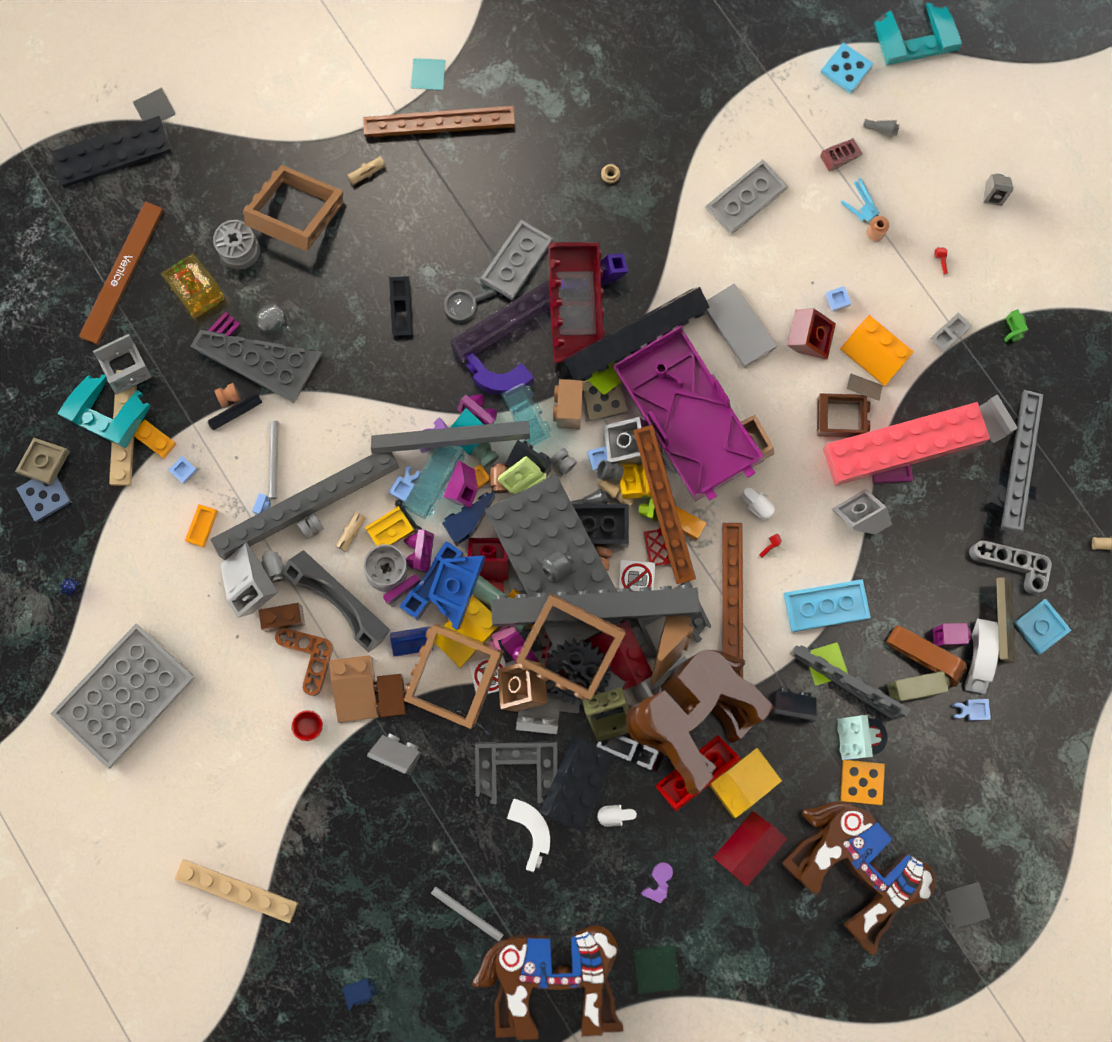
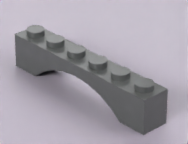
(310, 575)

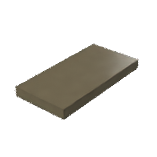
(1005, 620)

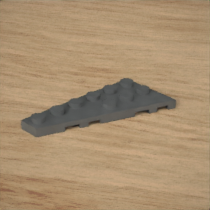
(269, 364)
(856, 686)

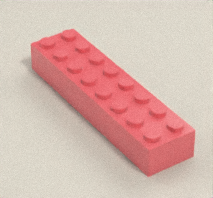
(906, 443)

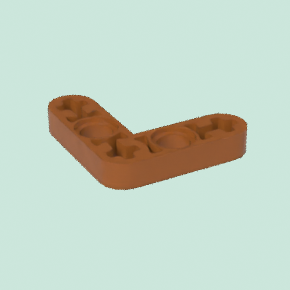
(312, 649)

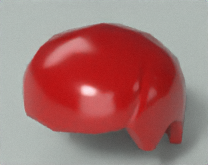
(307, 725)

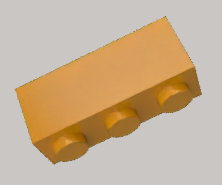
(876, 350)

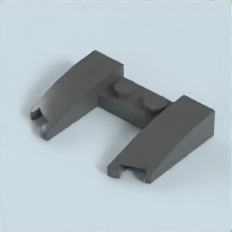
(638, 625)
(492, 753)

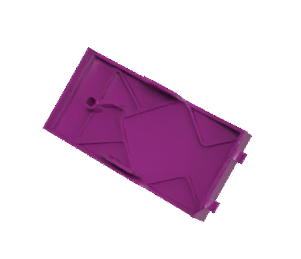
(689, 414)

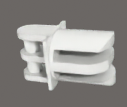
(758, 504)
(613, 815)

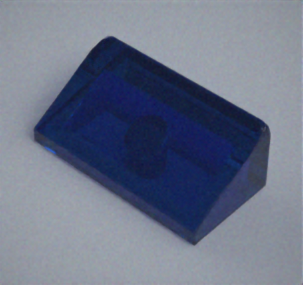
(408, 641)

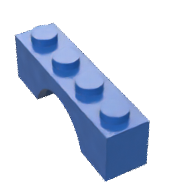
(418, 600)

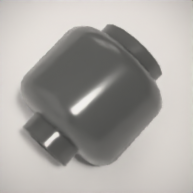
(557, 566)

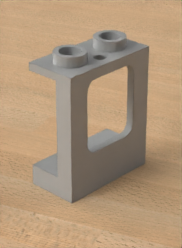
(128, 377)

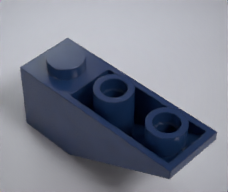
(465, 523)

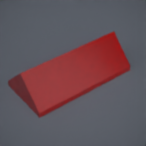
(674, 787)

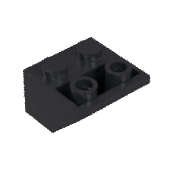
(524, 449)

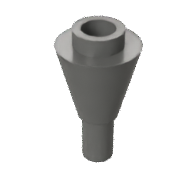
(885, 127)
(597, 497)

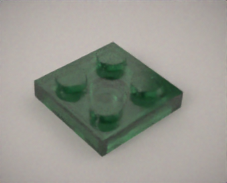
(656, 969)

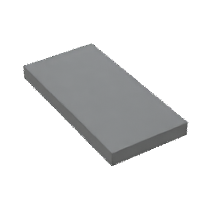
(746, 197)
(516, 260)
(739, 325)

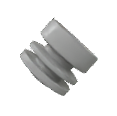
(240, 253)
(380, 558)

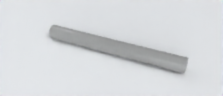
(273, 459)
(467, 914)

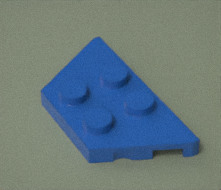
(455, 586)

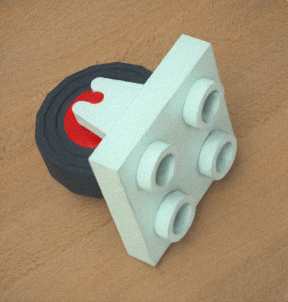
(861, 737)

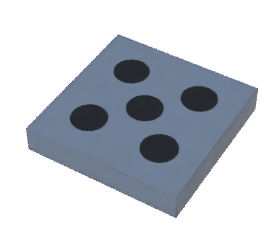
(42, 498)

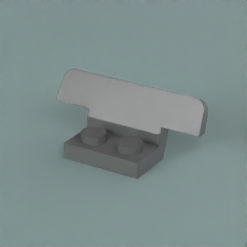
(546, 716)

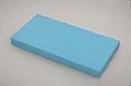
(827, 605)

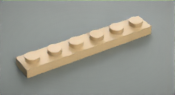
(120, 457)
(236, 891)

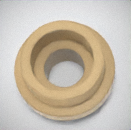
(610, 169)

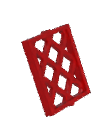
(657, 554)

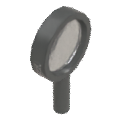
(461, 304)

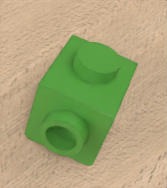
(1018, 326)

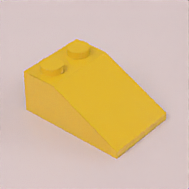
(476, 624)
(745, 783)

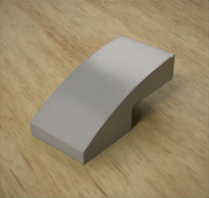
(951, 332)

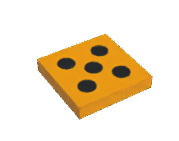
(862, 782)

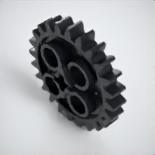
(589, 658)

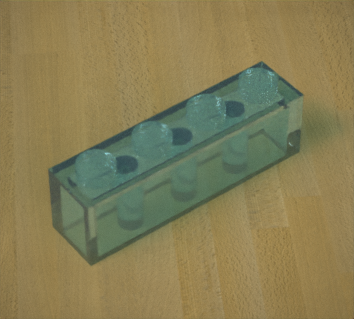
(433, 480)

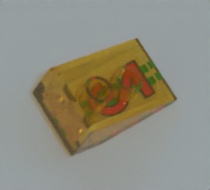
(193, 285)

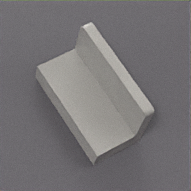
(997, 419)

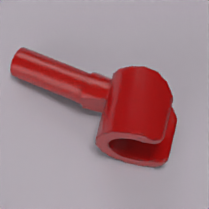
(941, 252)
(775, 542)

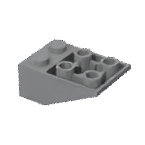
(246, 582)

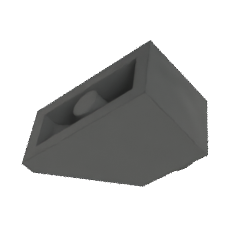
(997, 189)

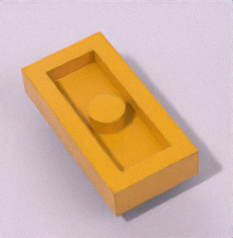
(154, 439)

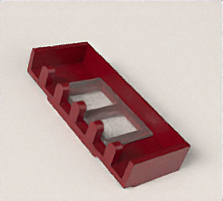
(575, 296)

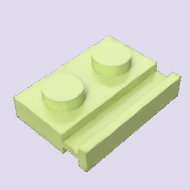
(521, 476)

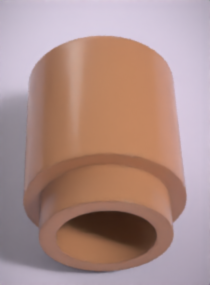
(877, 228)
(495, 471)

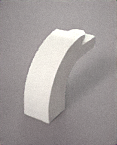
(985, 656)
(533, 820)

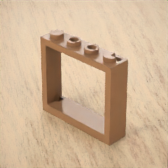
(283, 231)
(585, 616)
(484, 686)

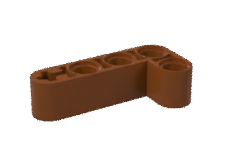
(927, 654)

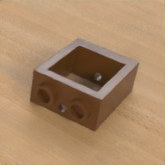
(822, 414)

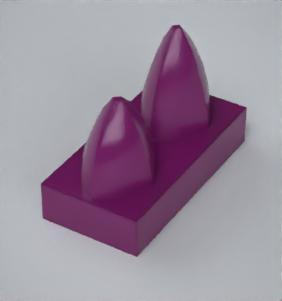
(474, 405)
(423, 544)

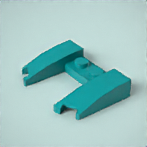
(944, 40)
(117, 430)

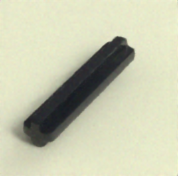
(234, 411)

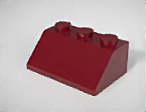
(628, 660)
(750, 848)

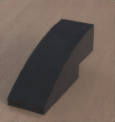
(400, 305)
(633, 752)

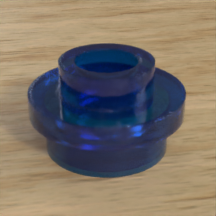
(69, 585)

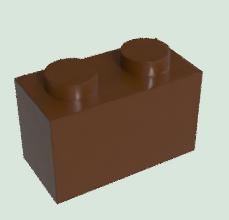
(281, 617)
(391, 696)

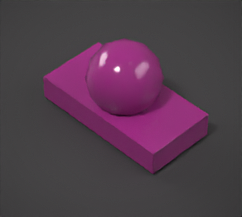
(514, 644)

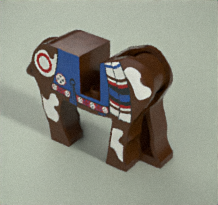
(857, 839)
(526, 963)

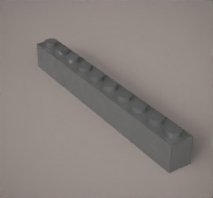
(304, 503)
(604, 604)

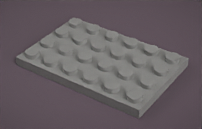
(122, 696)

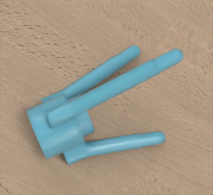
(869, 210)

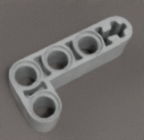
(1009, 562)

